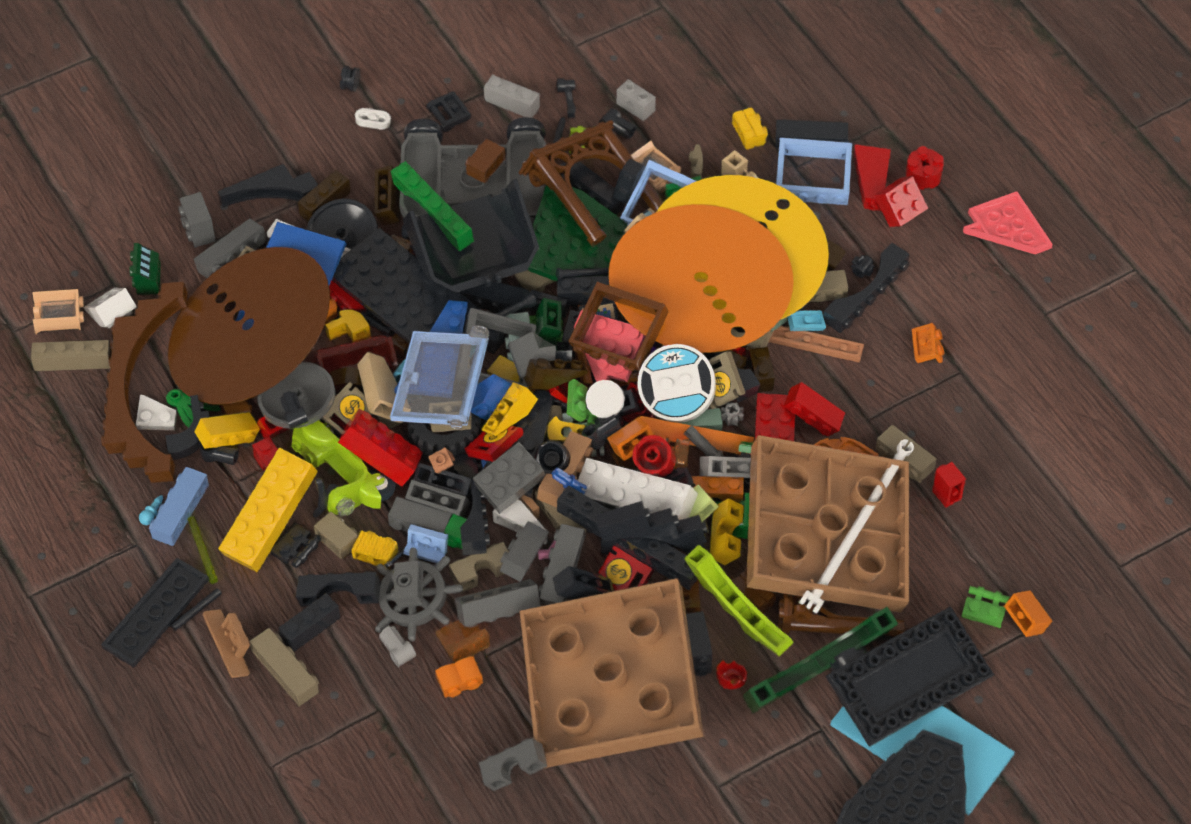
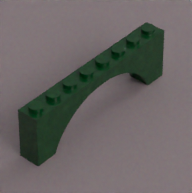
(818, 662)

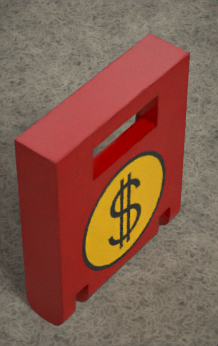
(496, 444)
(623, 569)

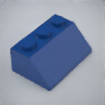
(488, 396)

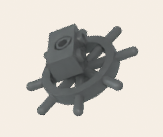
(409, 592)

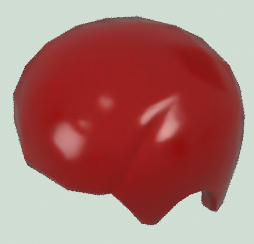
(731, 675)

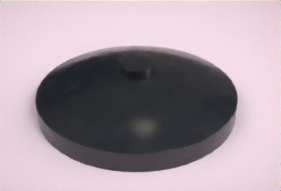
(344, 221)

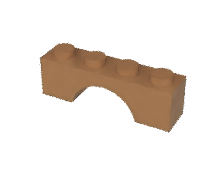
(579, 449)

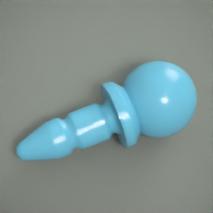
(150, 512)

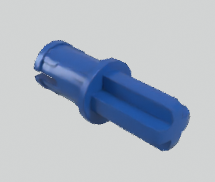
(566, 479)

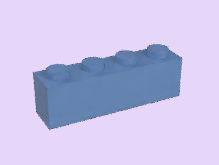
(178, 506)

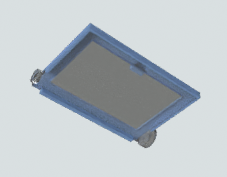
(440, 377)

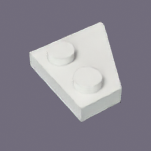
(155, 415)

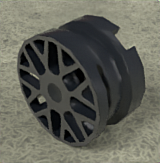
(350, 78)

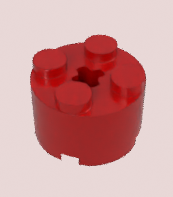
(925, 167)
(647, 448)

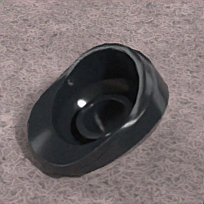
(551, 455)

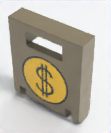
(727, 380)
(345, 406)

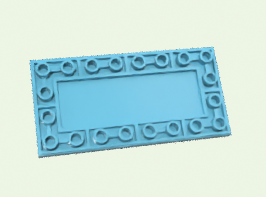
(982, 754)

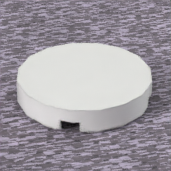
(605, 399)

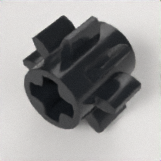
(862, 266)

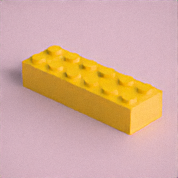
(268, 510)

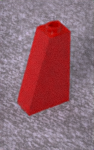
(871, 172)

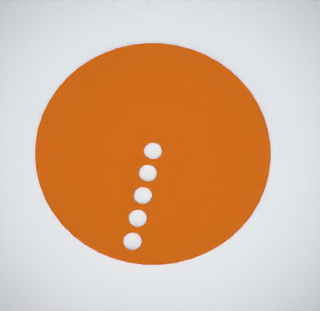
(735, 252)

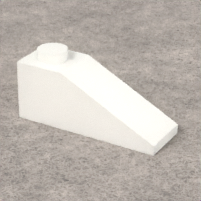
(516, 516)

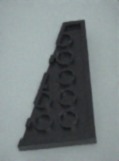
(534, 425)

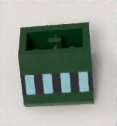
(145, 270)

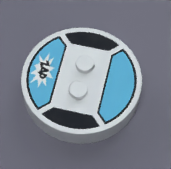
(676, 383)

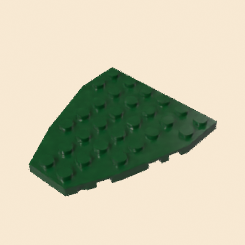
(564, 243)

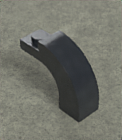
(187, 442)

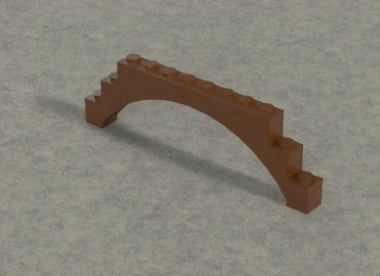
(129, 338)

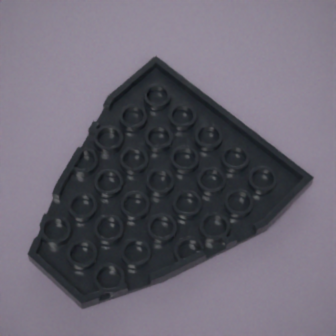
(913, 786)

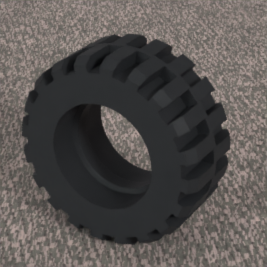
(431, 443)

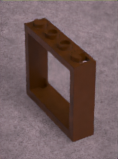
(605, 291)

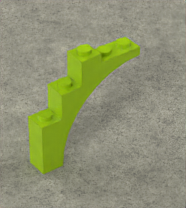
(735, 603)

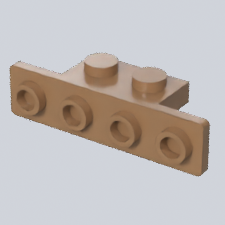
(229, 640)

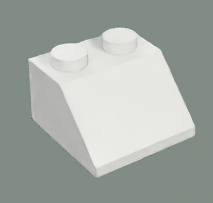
(110, 305)

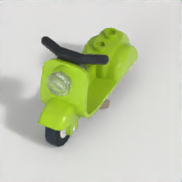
(320, 445)

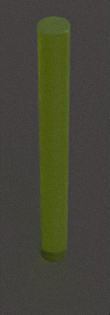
(202, 550)

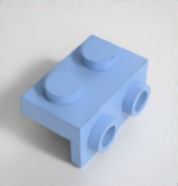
(429, 543)

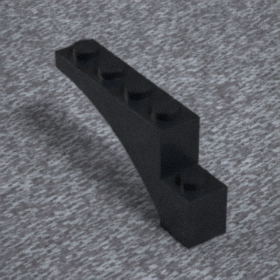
(269, 184)

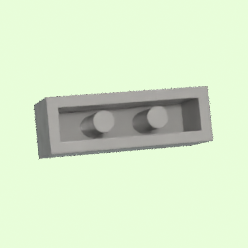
(511, 96)

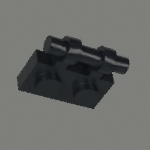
(291, 542)

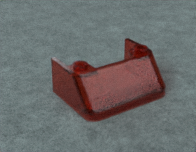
(351, 353)

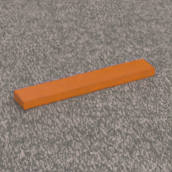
(720, 440)

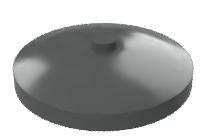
(314, 391)

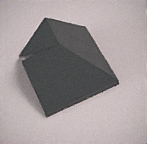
(530, 347)

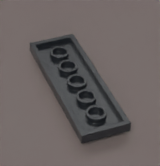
(155, 612)

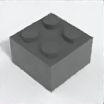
(196, 220)

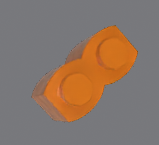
(459, 677)

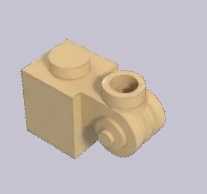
(736, 165)

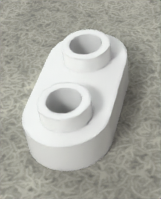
(374, 118)

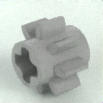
(732, 414)

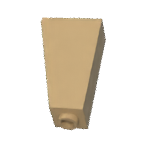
(377, 385)

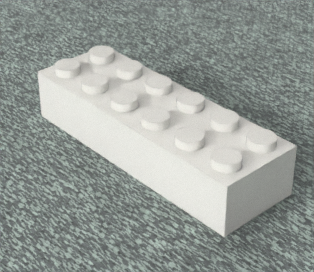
(620, 487)

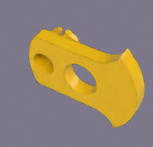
(555, 427)

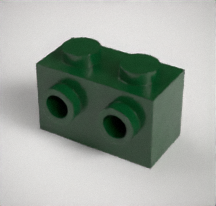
(549, 320)

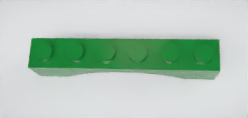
(451, 224)

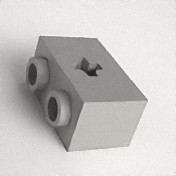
(636, 100)

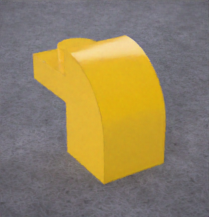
(349, 322)

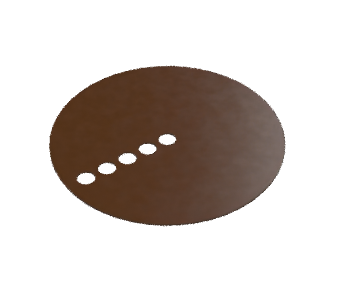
(289, 307)

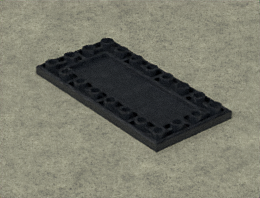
(909, 676)

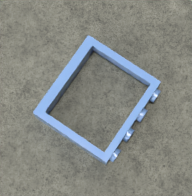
(817, 149)
(660, 171)

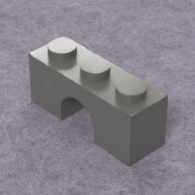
(498, 767)

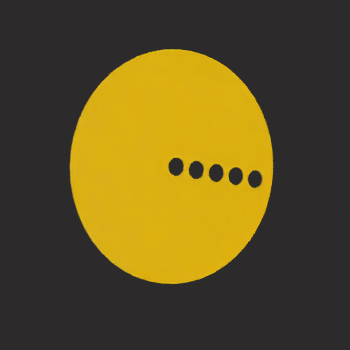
(795, 229)

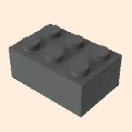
(509, 477)

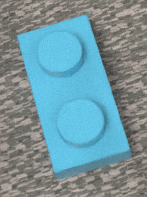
(806, 321)

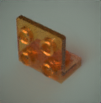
(462, 640)

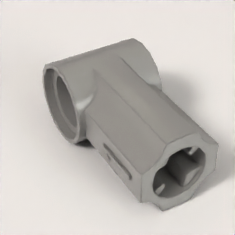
(399, 649)

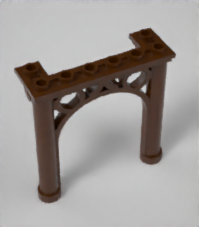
(599, 143)
(800, 618)

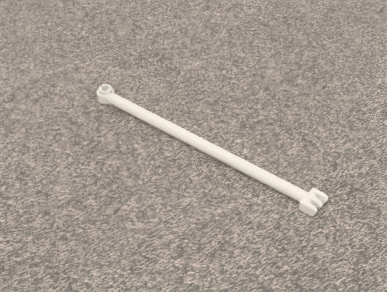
(814, 596)

